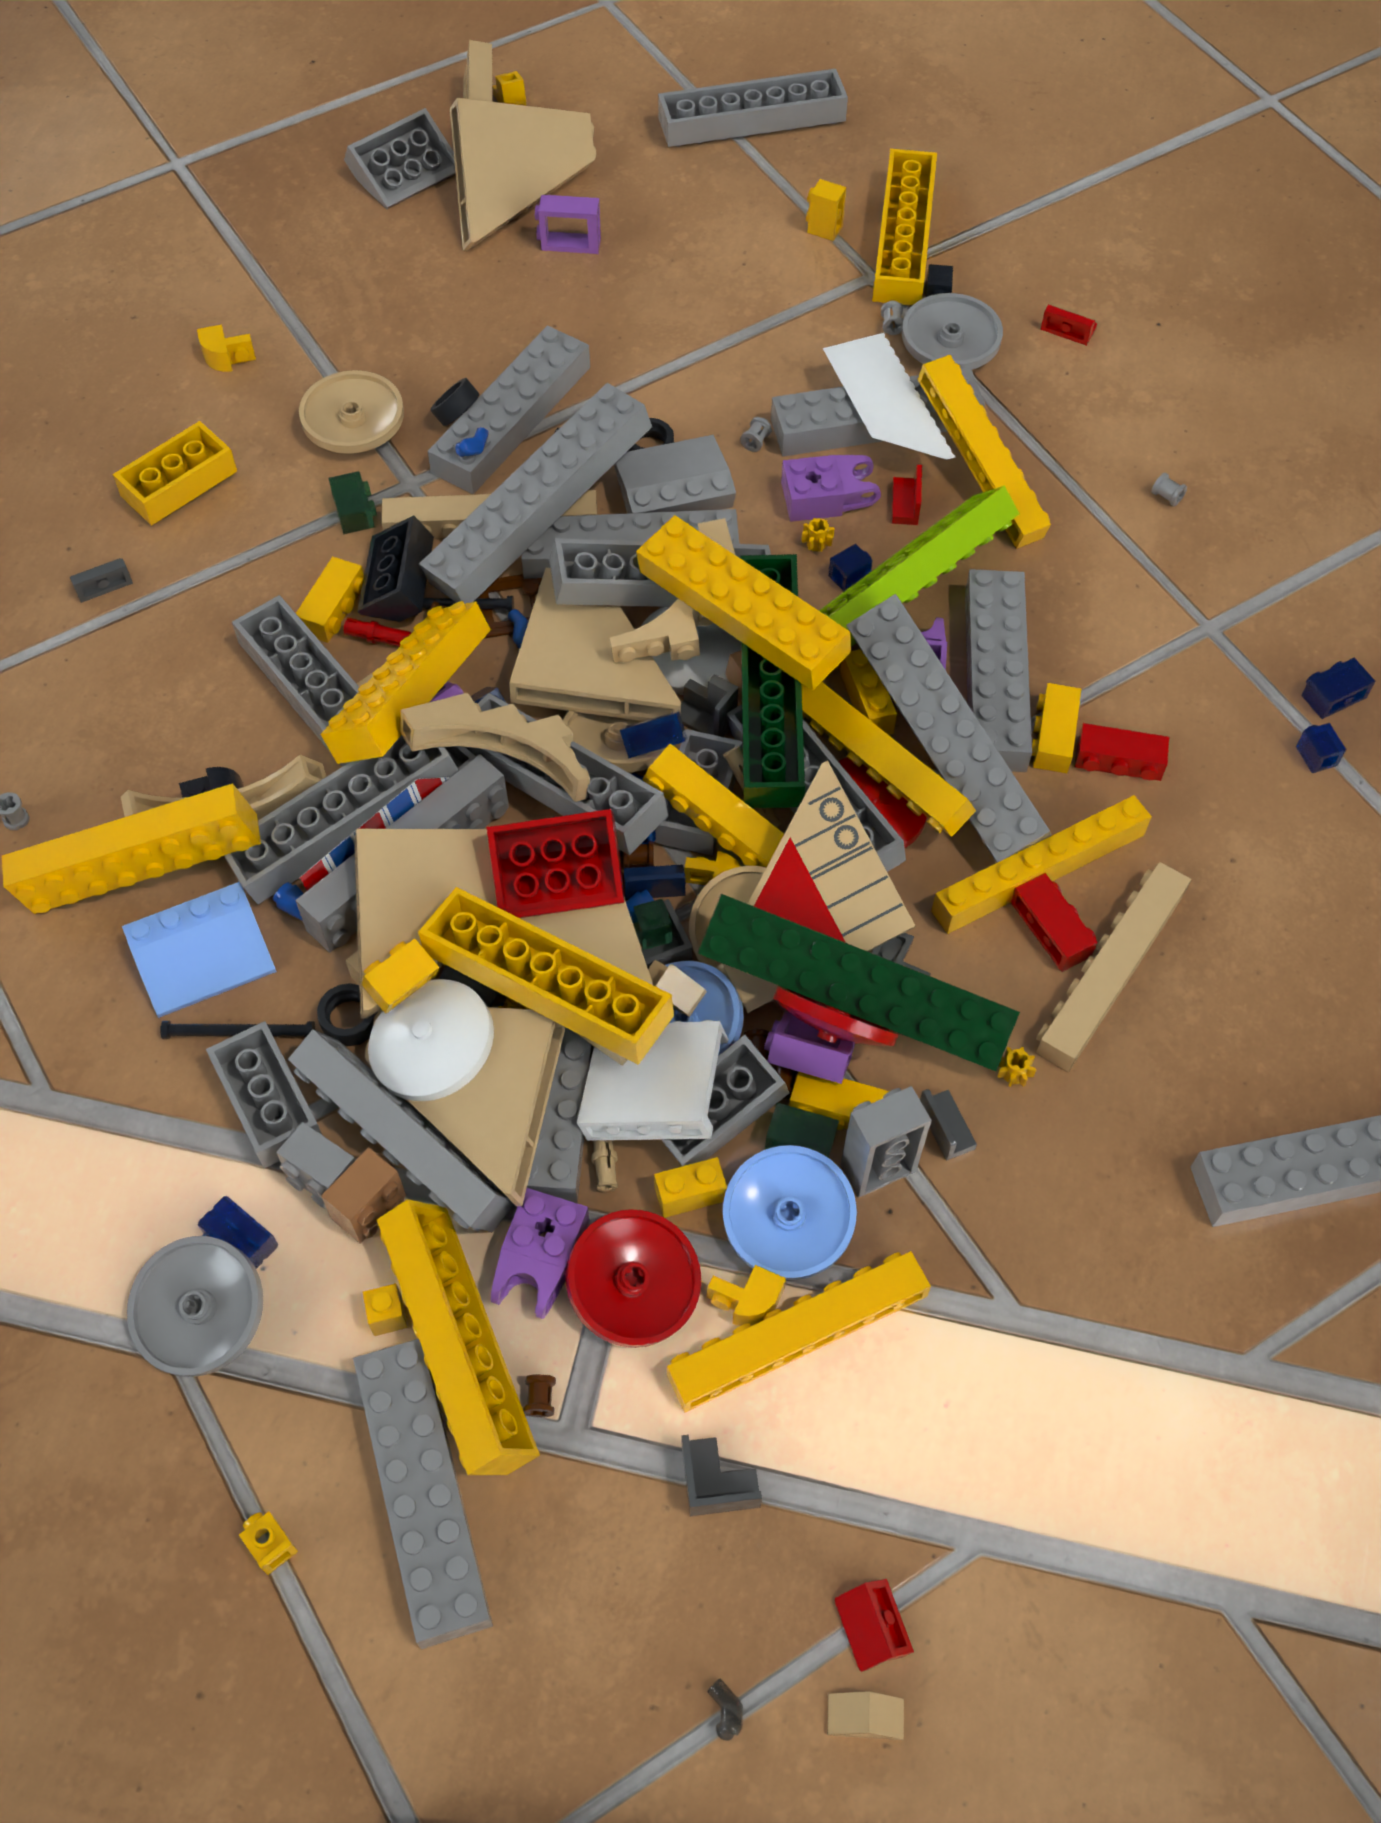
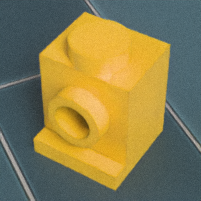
(274, 1551)

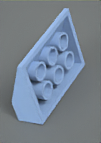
(198, 949)

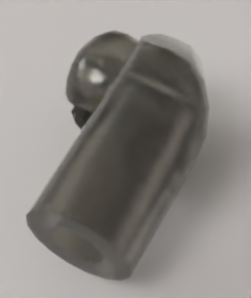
(731, 1710)

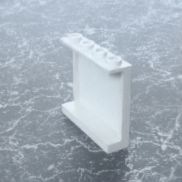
(660, 1096)

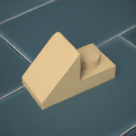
(684, 990)

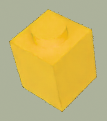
(384, 1309)

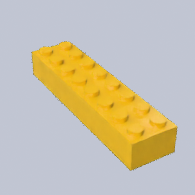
(905, 227)
(744, 602)
(407, 679)
(131, 849)
(547, 975)
(457, 1340)

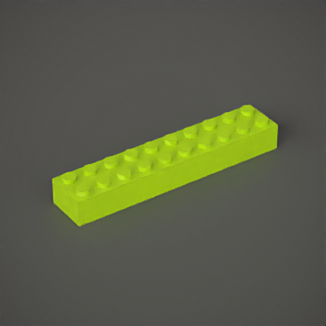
(927, 556)

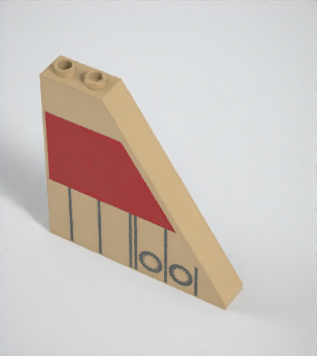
(826, 881)

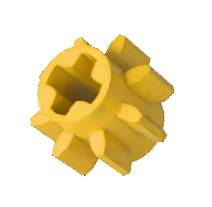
(817, 534)
(1011, 1066)

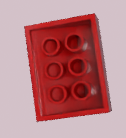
(556, 864)

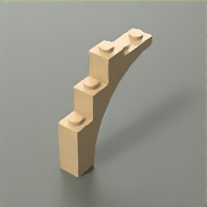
(676, 627)
(502, 730)
(262, 795)

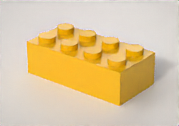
(175, 472)

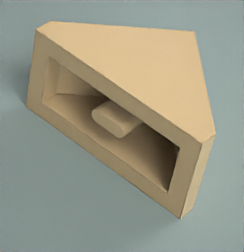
(866, 1715)

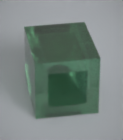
(652, 924)

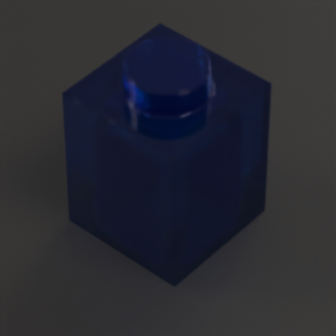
(849, 566)
(1320, 747)

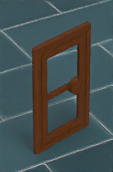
(530, 588)

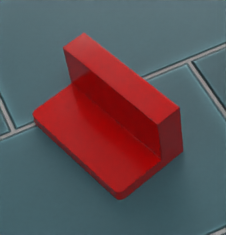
(1068, 325)
(907, 498)
(873, 1624)

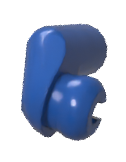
(473, 446)
(520, 624)

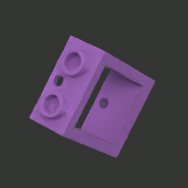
(569, 207)
(798, 1048)

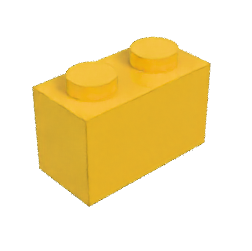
(826, 209)
(399, 974)
(690, 1187)

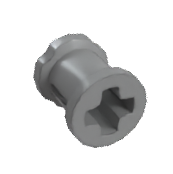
(888, 318)
(755, 433)
(1169, 489)
(12, 813)

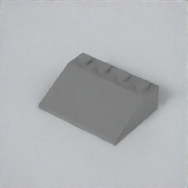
(401, 159)
(676, 477)

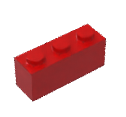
(1122, 752)
(1054, 922)

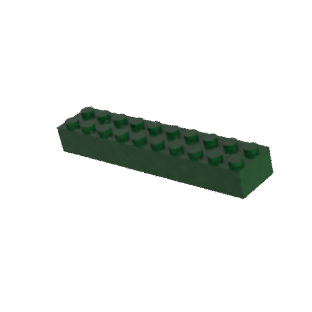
(772, 713)
(858, 982)

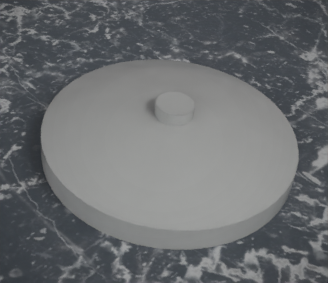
(953, 327)
(195, 1306)

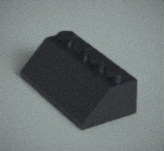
(392, 577)

